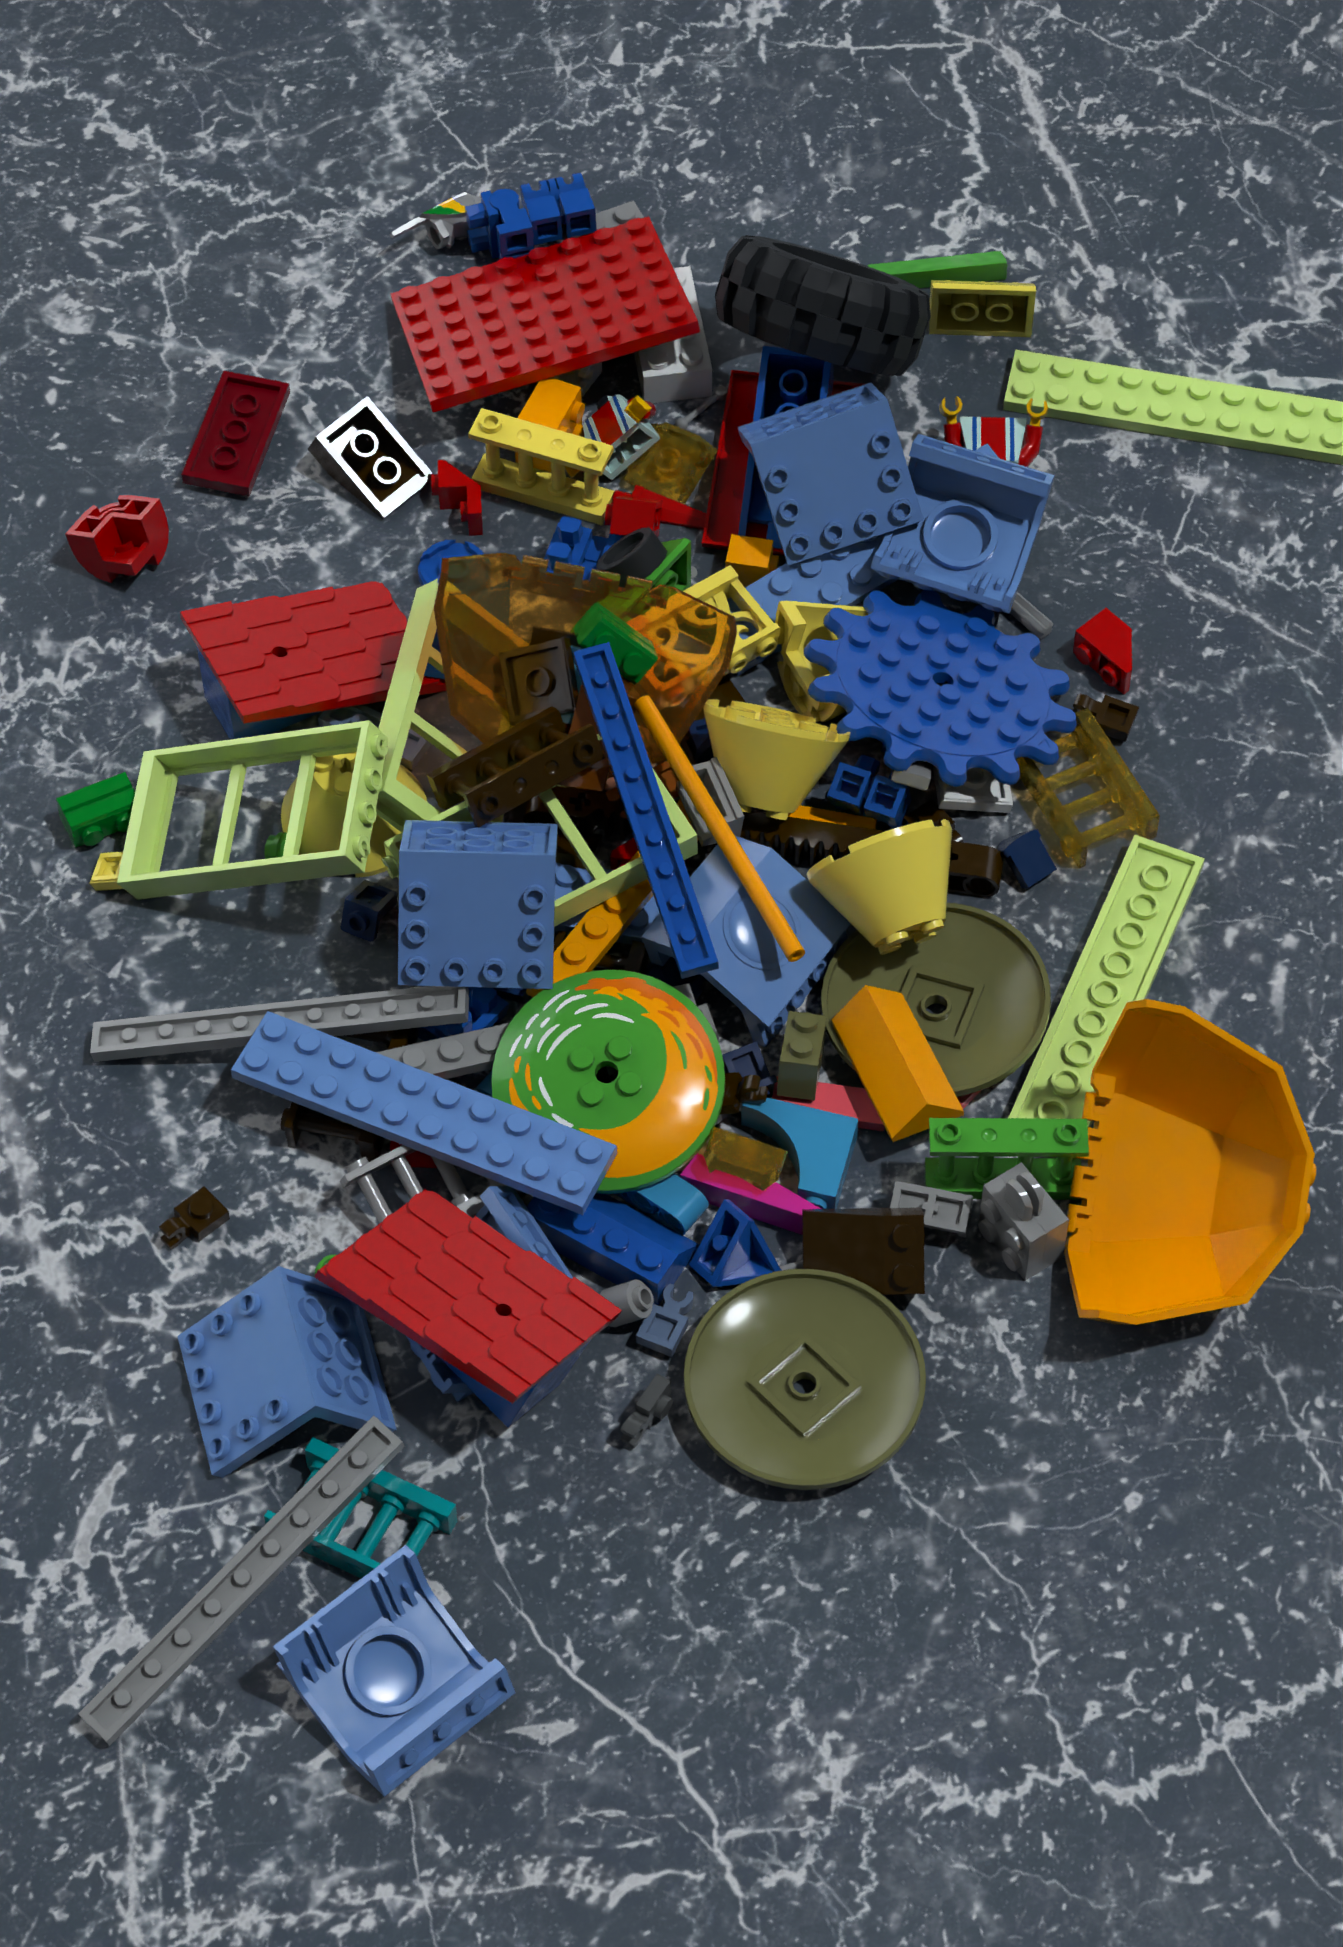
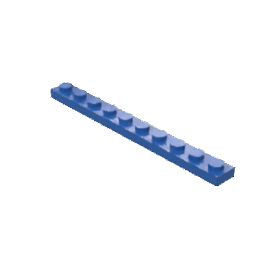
(646, 811)

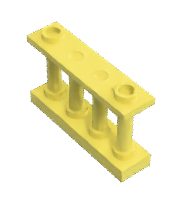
(535, 486)

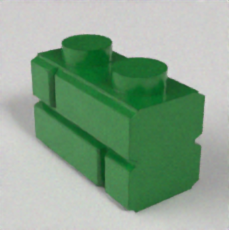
(631, 650)
(97, 810)

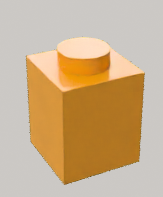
(751, 558)

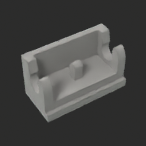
(720, 790)
(941, 1208)

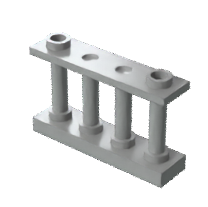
(361, 1171)

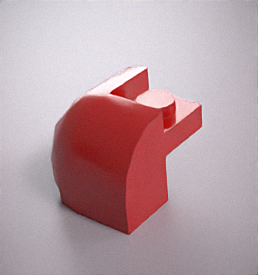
(120, 537)

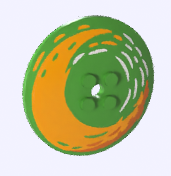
(664, 1058)

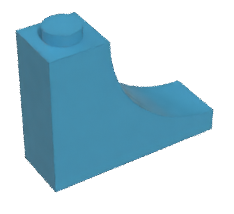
(816, 1143)

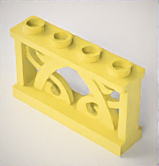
(716, 591)

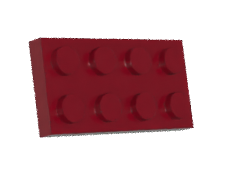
(236, 433)

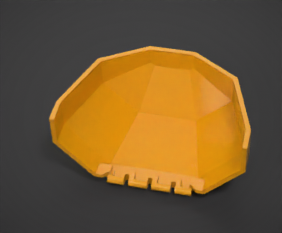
(1188, 1171)

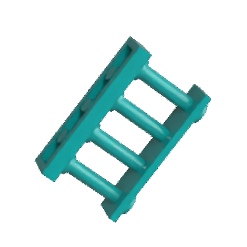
(395, 1496)

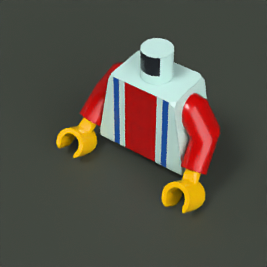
(625, 427)
(1007, 437)

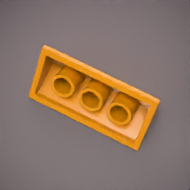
(894, 1062)

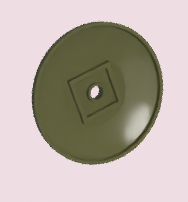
(976, 969)
(812, 1329)

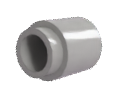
(632, 1298)

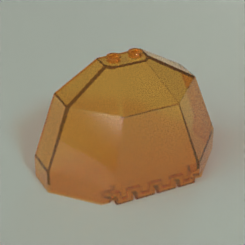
(495, 600)

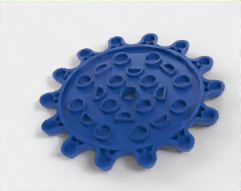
(888, 677)

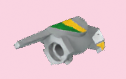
(443, 221)

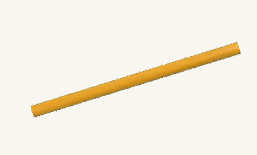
(719, 829)

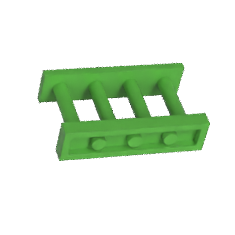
(1004, 1137)

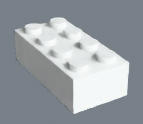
(677, 367)

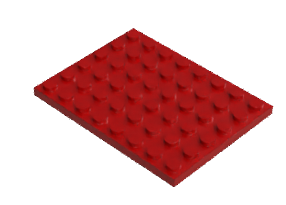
(543, 313)

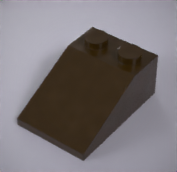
(370, 459)
(869, 1245)

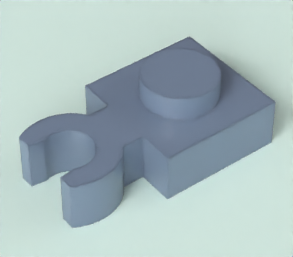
(665, 1324)

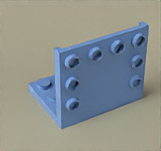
(833, 472)
(476, 904)
(277, 1361)

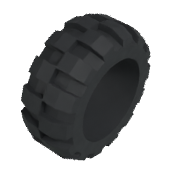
(822, 305)

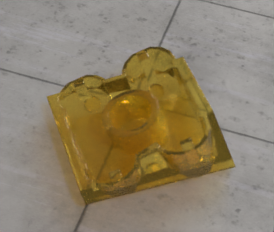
(672, 464)
(744, 1157)

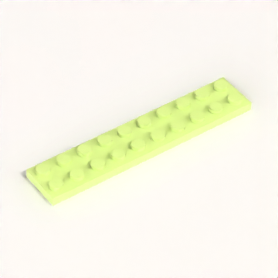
(1177, 406)
(1112, 970)

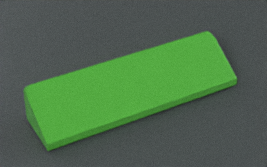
(966, 267)

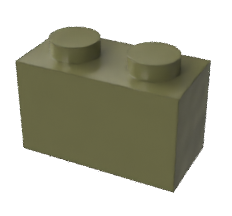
(801, 1055)

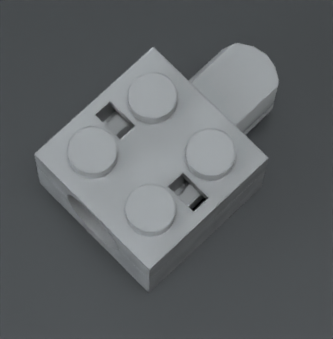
(1022, 1222)

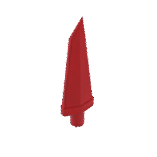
(672, 511)

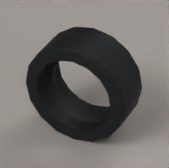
(634, 555)

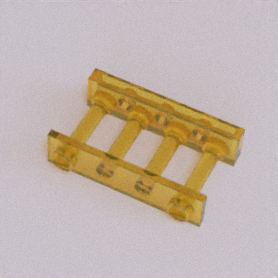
(1120, 789)

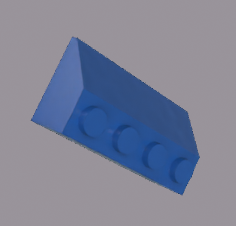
(616, 1242)

